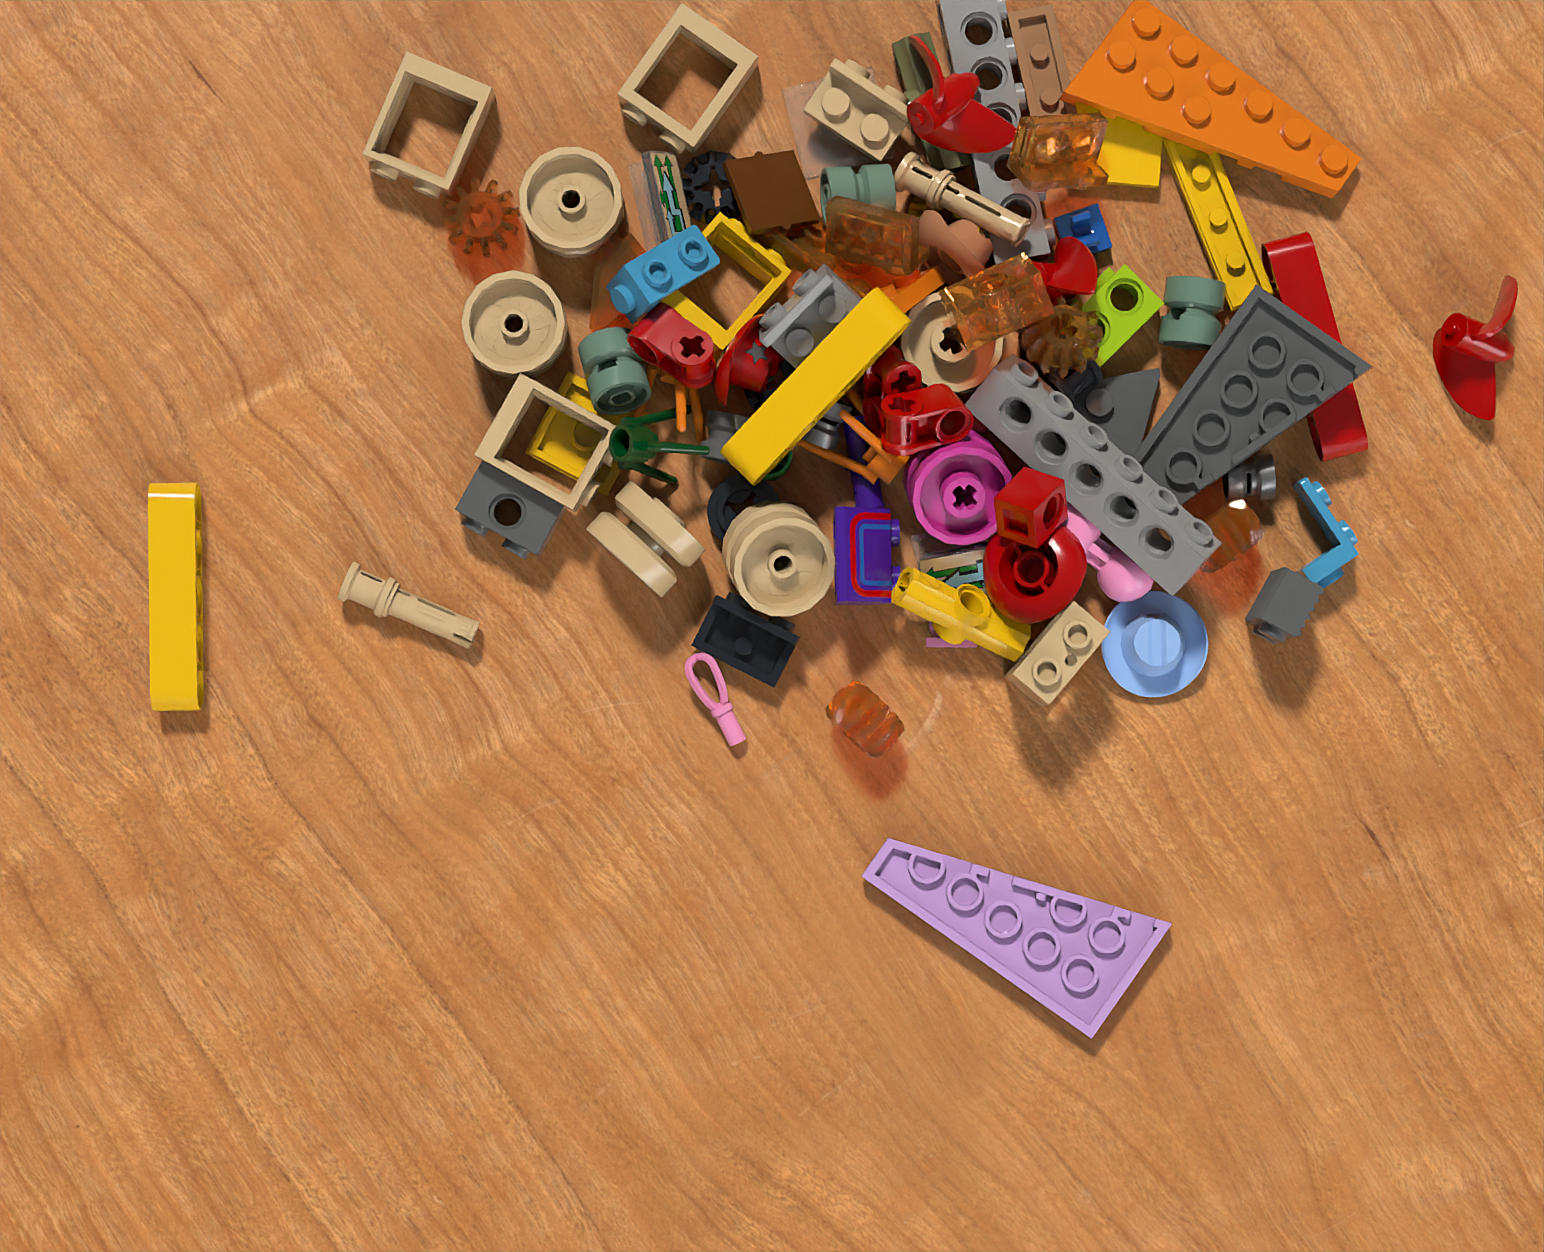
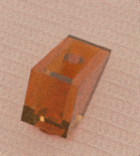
(613, 257)

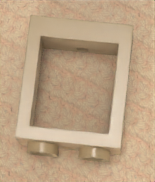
(713, 41)
(443, 81)
(508, 420)
(1042, 667)

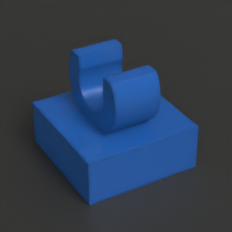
(1086, 226)

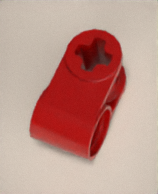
(674, 346)
(886, 377)
(924, 417)

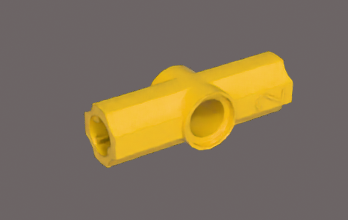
(960, 613)

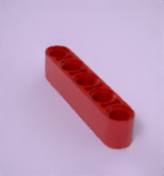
(1299, 284)

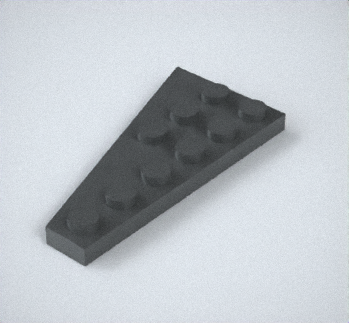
(1244, 393)

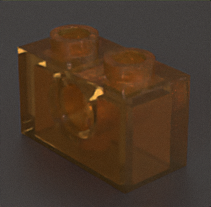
(996, 301)

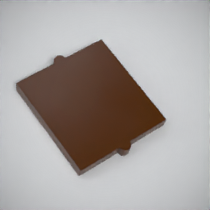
(771, 192)

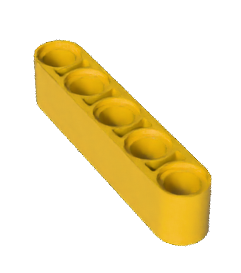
(815, 386)
(175, 596)

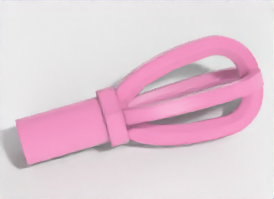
(721, 711)

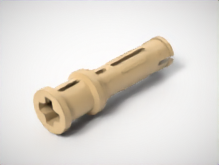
(942, 191)
(388, 598)

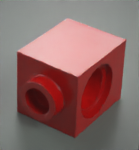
(1030, 507)

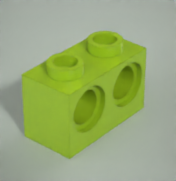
(1116, 324)

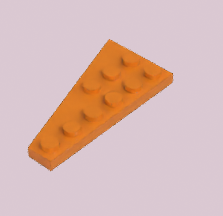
(1196, 97)

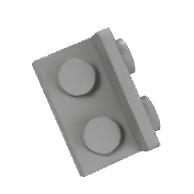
(808, 316)

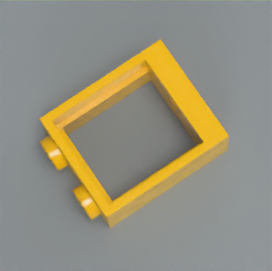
(760, 262)

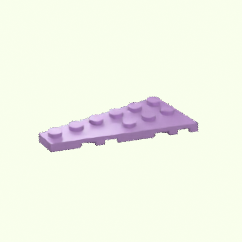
(1044, 940)

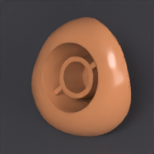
(954, 247)

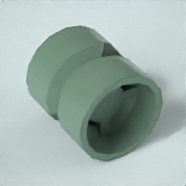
(871, 185)
(1192, 312)
(613, 372)

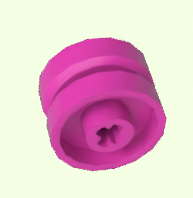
(955, 488)

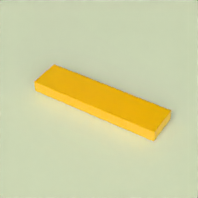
(1217, 221)

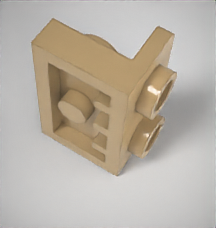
(858, 109)

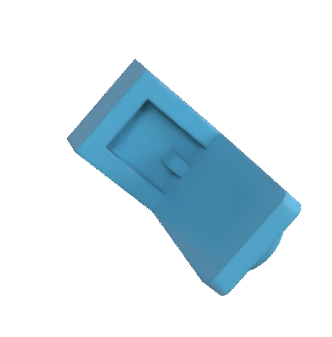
(661, 272)
(1327, 566)

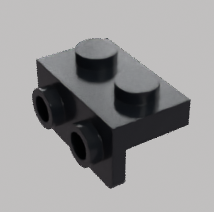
(745, 639)

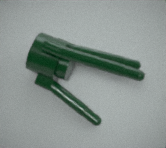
(635, 444)

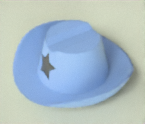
(1155, 644)

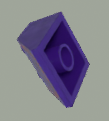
(864, 555)

